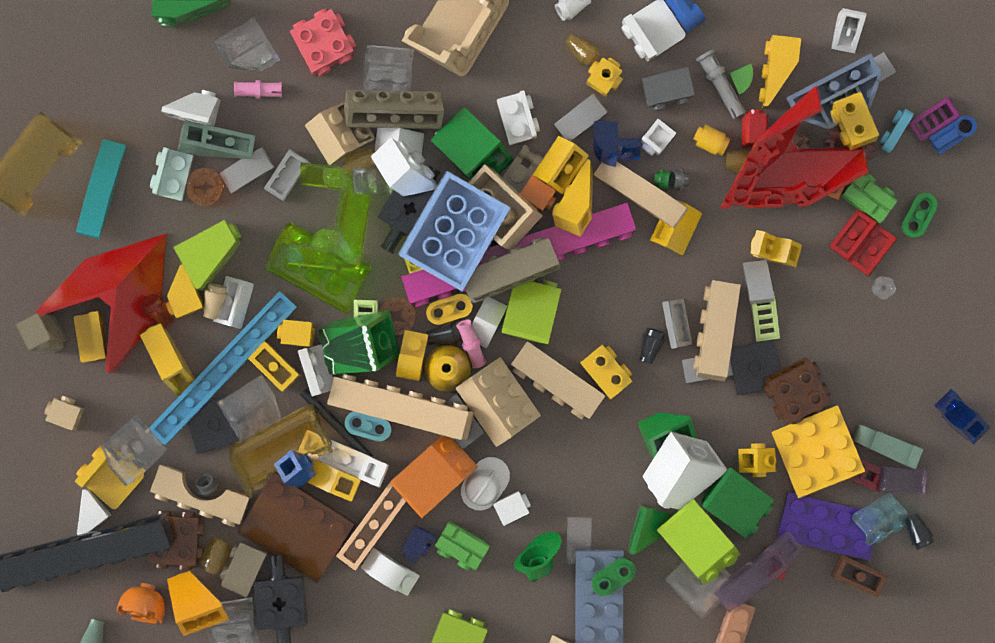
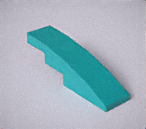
(101, 189)

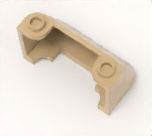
(456, 32)

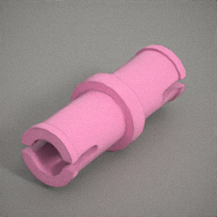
(258, 89)
(471, 343)

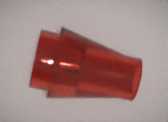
(156, 308)

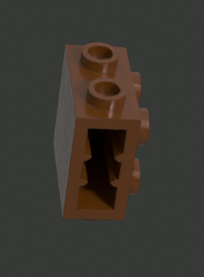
(797, 391)
(186, 546)

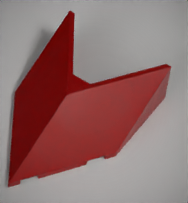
(784, 174)
(123, 282)

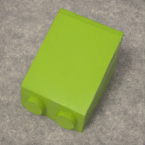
(208, 252)
(532, 311)
(699, 542)
(455, 629)

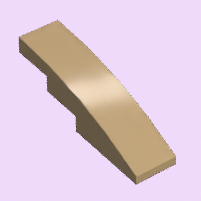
(642, 193)

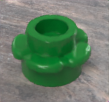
(662, 179)

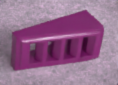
(951, 107)

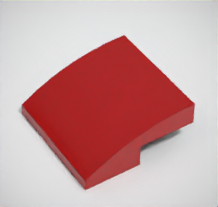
(863, 243)

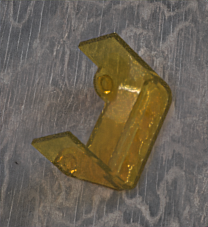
(32, 159)
(256, 456)

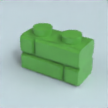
(870, 198)
(462, 546)

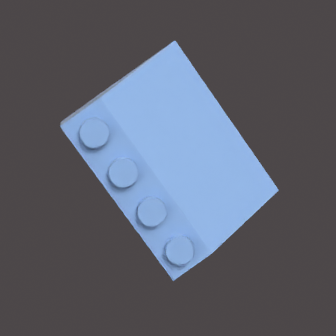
(454, 230)

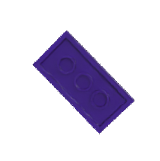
(824, 526)

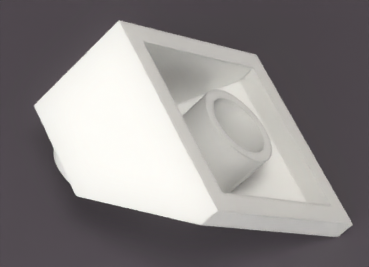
(195, 108)

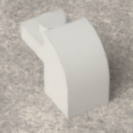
(389, 572)

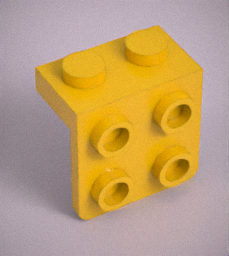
(103, 482)

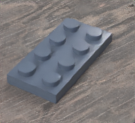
(596, 616)

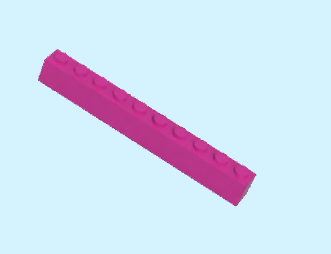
(602, 227)

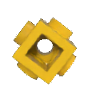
(602, 84)
(757, 460)

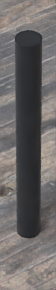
(334, 423)

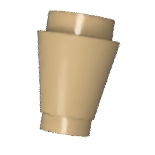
(214, 299)

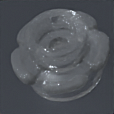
(877, 287)

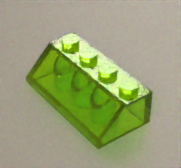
(331, 286)

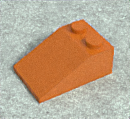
(433, 475)

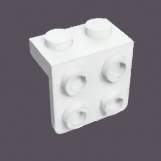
(653, 30)

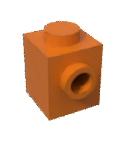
(538, 194)

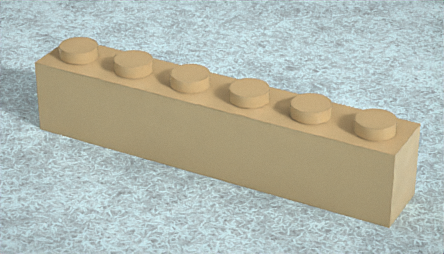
(400, 407)

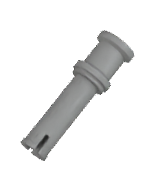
(716, 74)

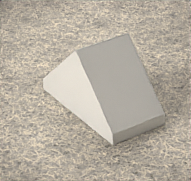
(848, 30)
(411, 138)
(488, 320)
(91, 512)

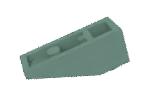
(214, 141)

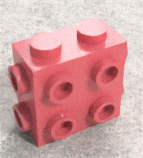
(323, 41)

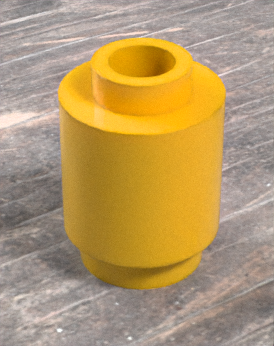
(711, 140)

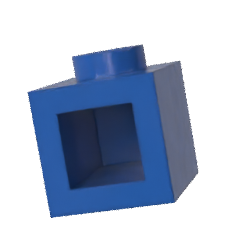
(295, 468)

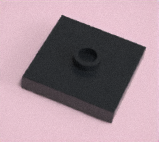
(752, 364)
(211, 428)

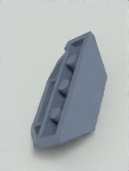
(857, 77)

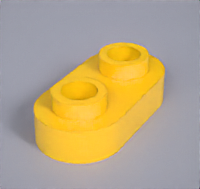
(449, 309)

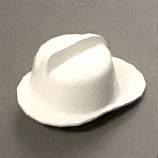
(485, 483)

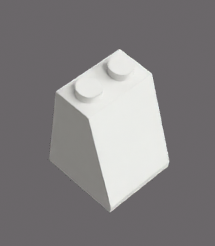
(682, 470)

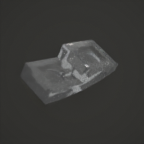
(369, 182)
(577, 536)

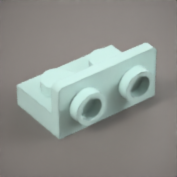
(171, 174)

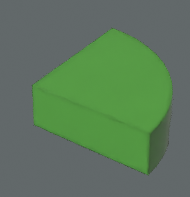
(742, 78)

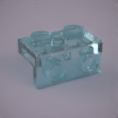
(880, 518)

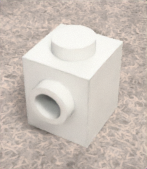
(512, 507)

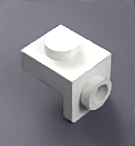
(657, 138)

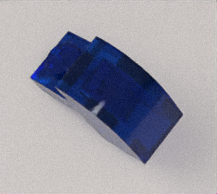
(610, 148)
(961, 417)

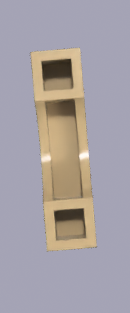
(172, 485)

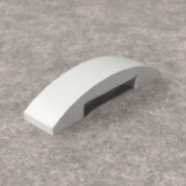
(354, 463)

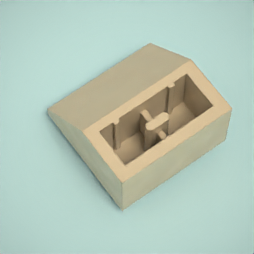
(333, 135)

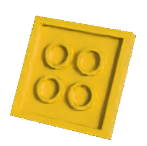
(818, 452)

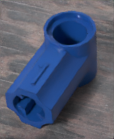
(686, 13)
(951, 135)

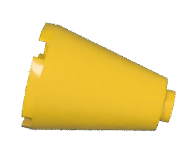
(459, 364)

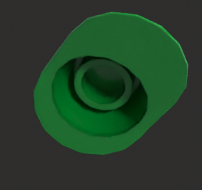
(537, 557)

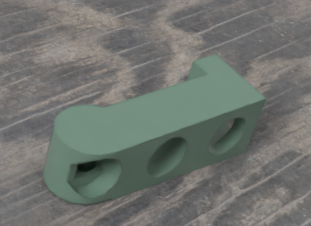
(888, 446)

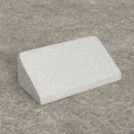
(236, 302)

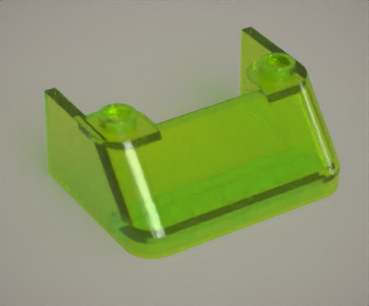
(345, 244)

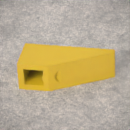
(782, 58)
(575, 208)
(334, 480)

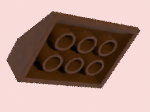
(297, 526)

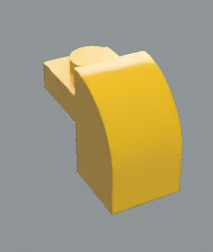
(775, 249)
(412, 355)

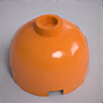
(142, 604)

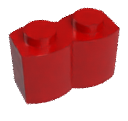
(753, 126)

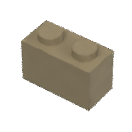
(243, 569)

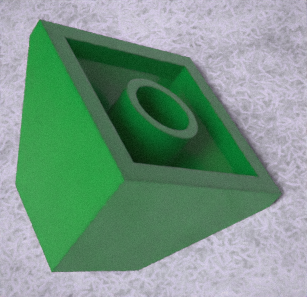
(658, 426)
(646, 527)

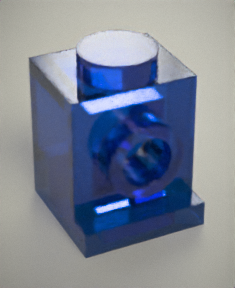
(417, 544)

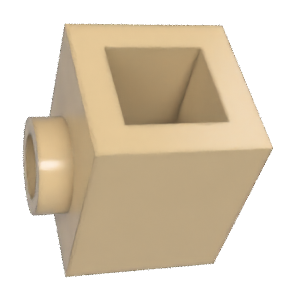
(64, 412)

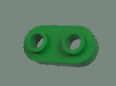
(918, 215)
(613, 577)

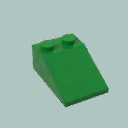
(183, 11)

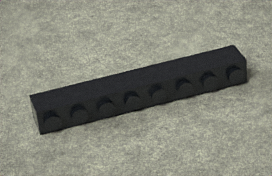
(85, 551)

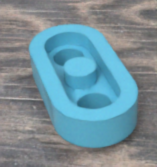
(900, 122)
(368, 426)

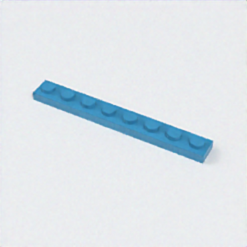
(222, 368)

